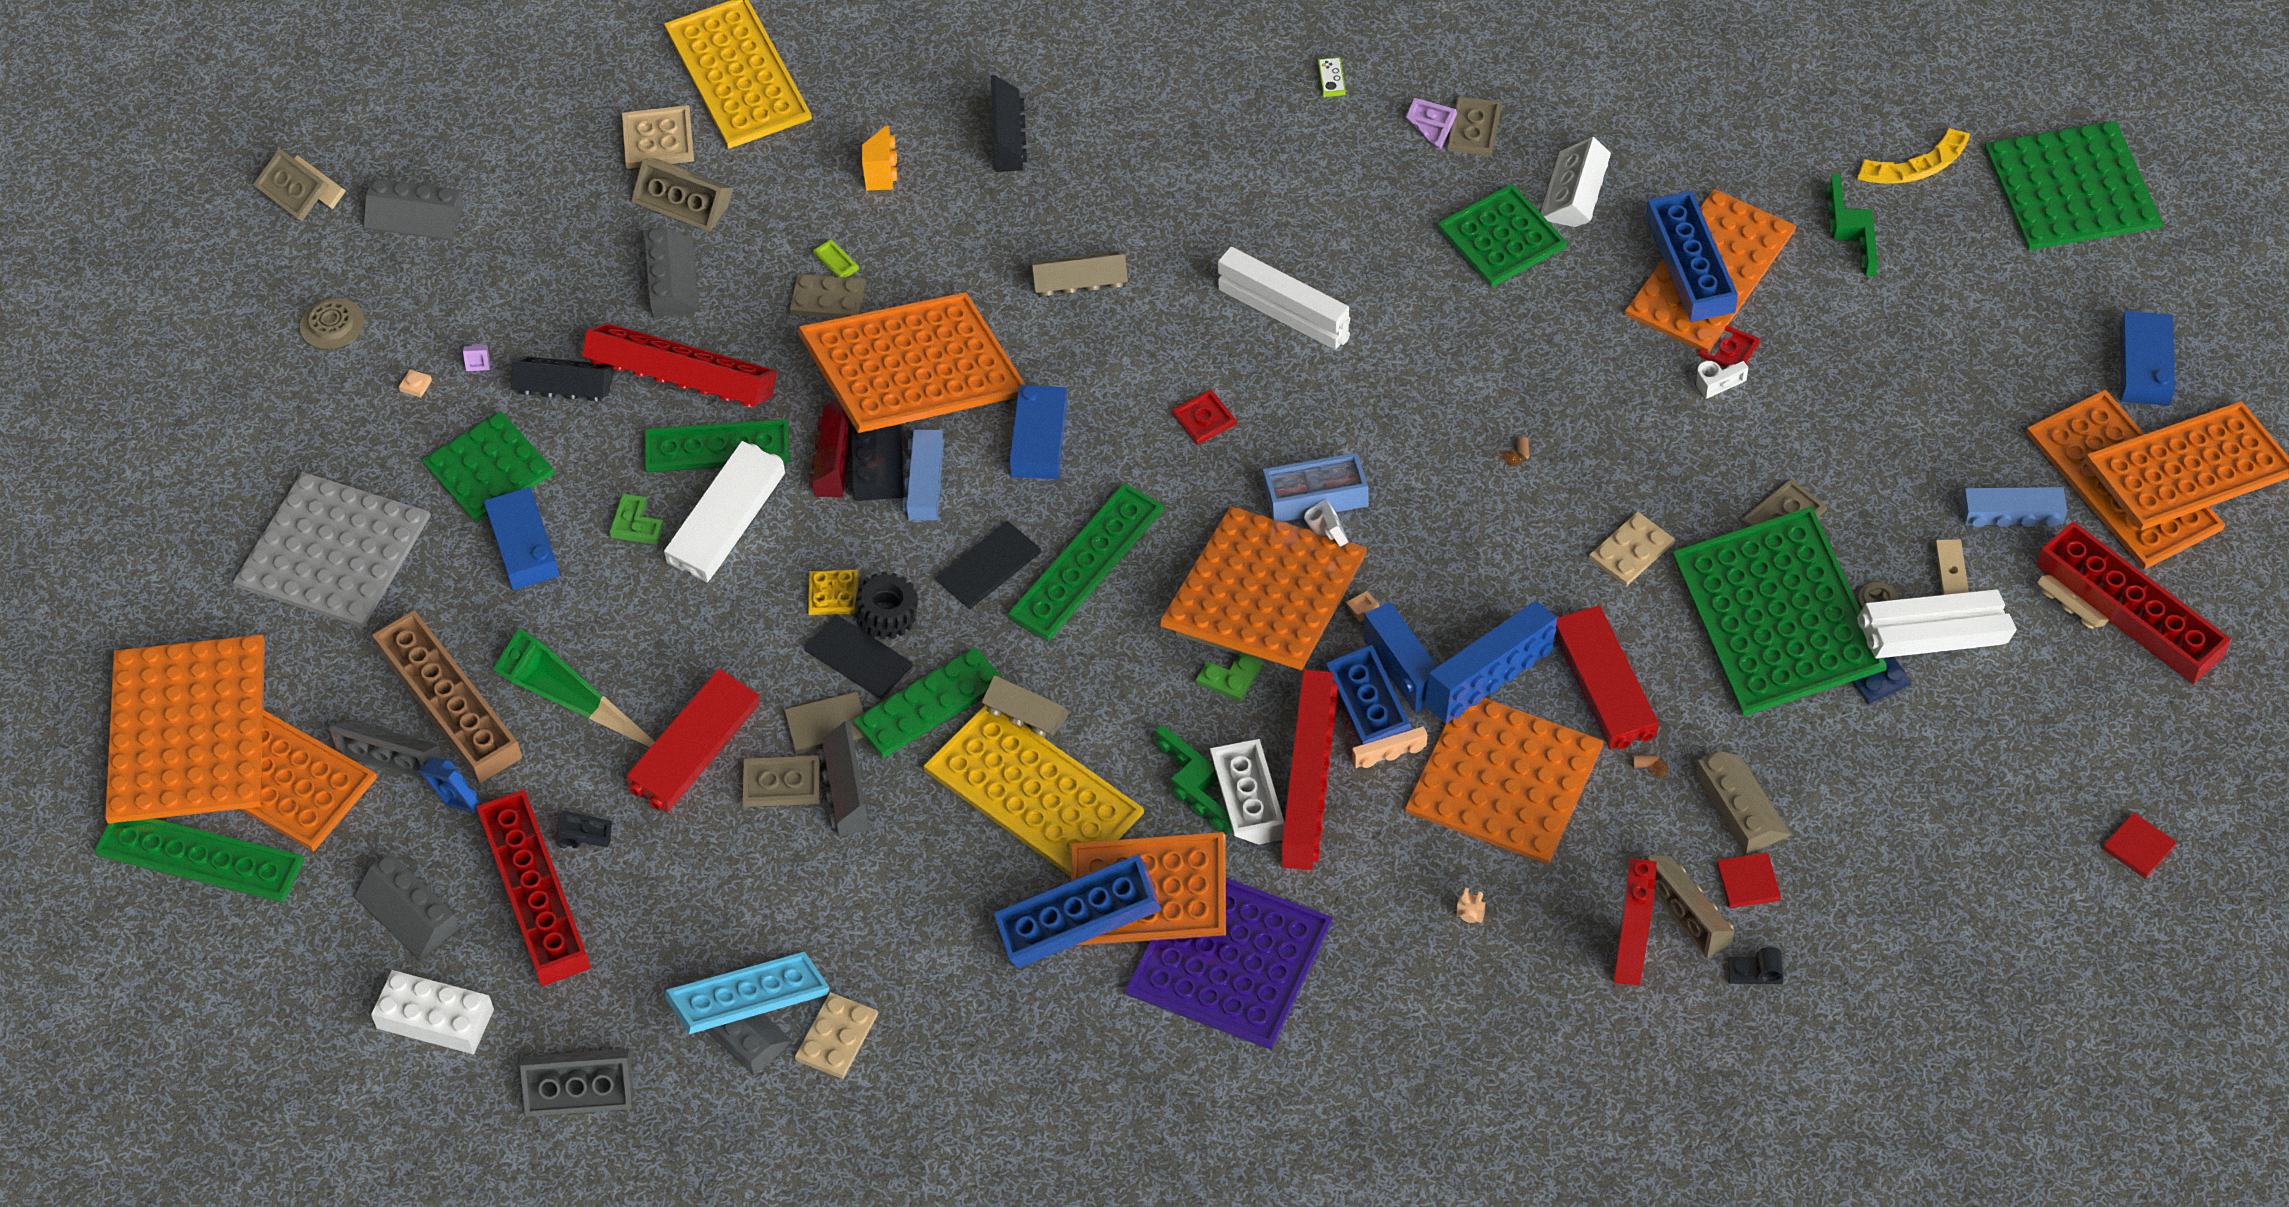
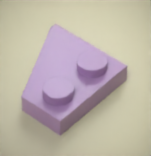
(1431, 120)

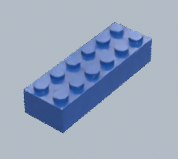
(1691, 256)
(1490, 662)
(1077, 911)

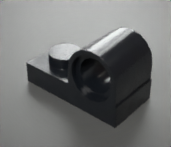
(580, 828)
(1762, 969)

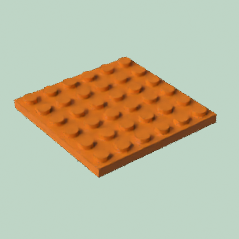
(1505, 778)

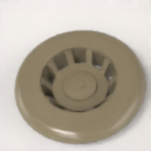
(325, 323)

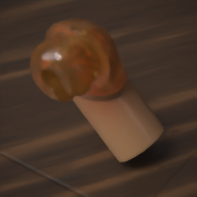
(1519, 456)
(1652, 763)

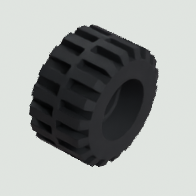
(886, 621)

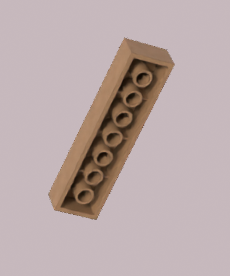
(447, 696)

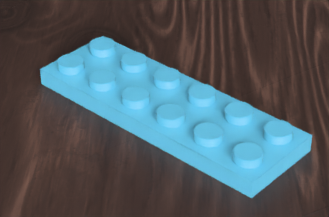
(746, 992)

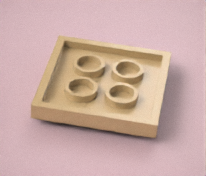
(658, 135)

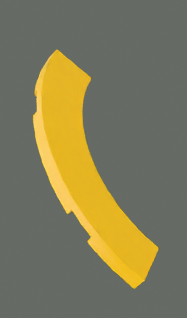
(1920, 167)

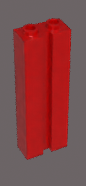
(1605, 678)
(692, 741)
(1635, 921)

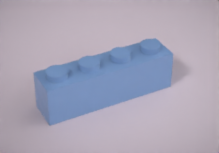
(925, 475)
(2014, 506)

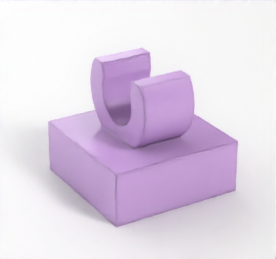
(476, 357)

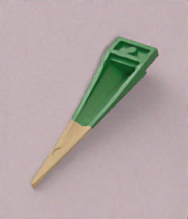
(542, 671)

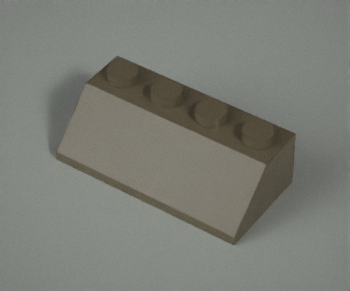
(681, 193)
(1079, 272)
(1740, 801)
(1690, 907)

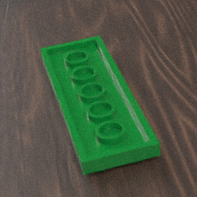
(712, 444)
(927, 703)

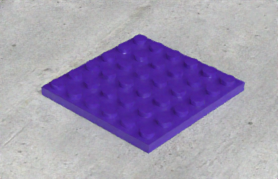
(1237, 979)

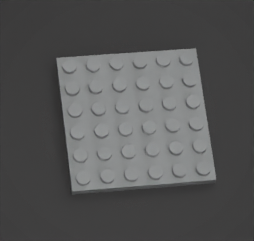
(332, 549)

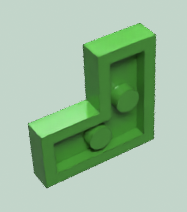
(631, 524)
(1232, 682)

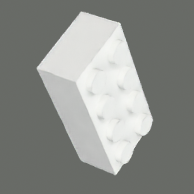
(432, 1012)

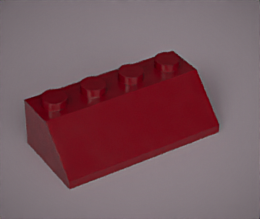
(832, 452)

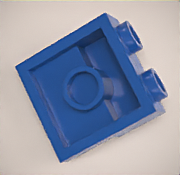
(450, 784)

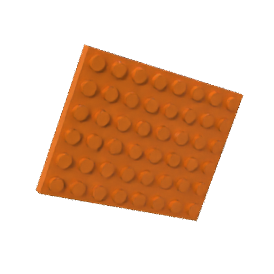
(911, 361)
(1264, 588)
(186, 729)

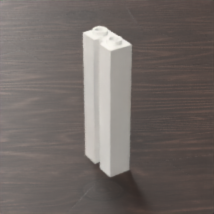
(1284, 298)
(725, 511)
(1936, 623)

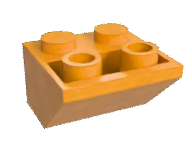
(879, 160)

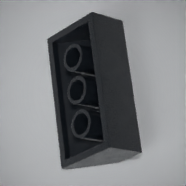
(1007, 126)
(561, 377)
(877, 463)

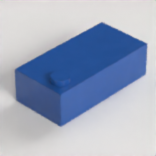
(2147, 358)
(1038, 432)
(521, 538)
(1399, 653)
(1368, 696)

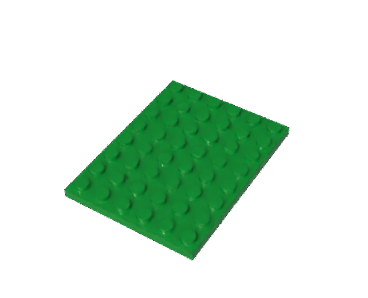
(1777, 611)

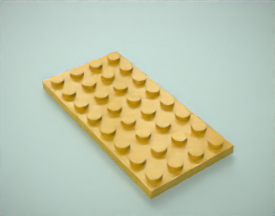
(737, 72)
(1031, 788)

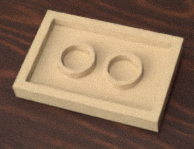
(1631, 549)
(836, 1035)

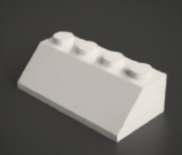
(1576, 183)
(1248, 792)

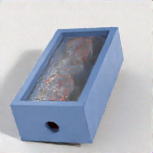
(1302, 485)

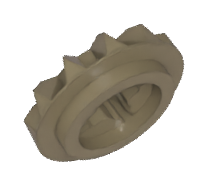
(1874, 590)

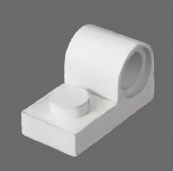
(1713, 379)
(1325, 522)

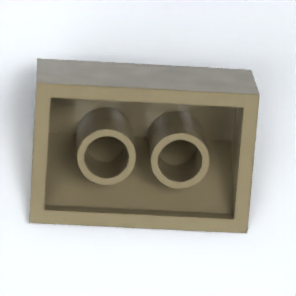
(1024, 707)

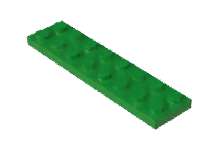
(1086, 562)
(202, 857)

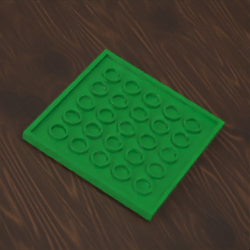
(2073, 185)

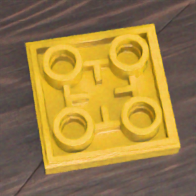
(832, 592)

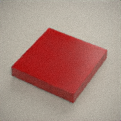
(1733, 349)
(1204, 417)
(2139, 845)
(1748, 880)

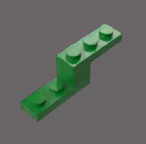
(1852, 225)
(1193, 779)

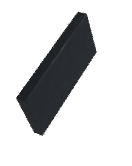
(988, 565)
(858, 656)

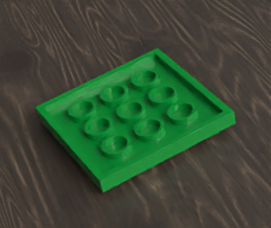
(1502, 235)
(487, 464)

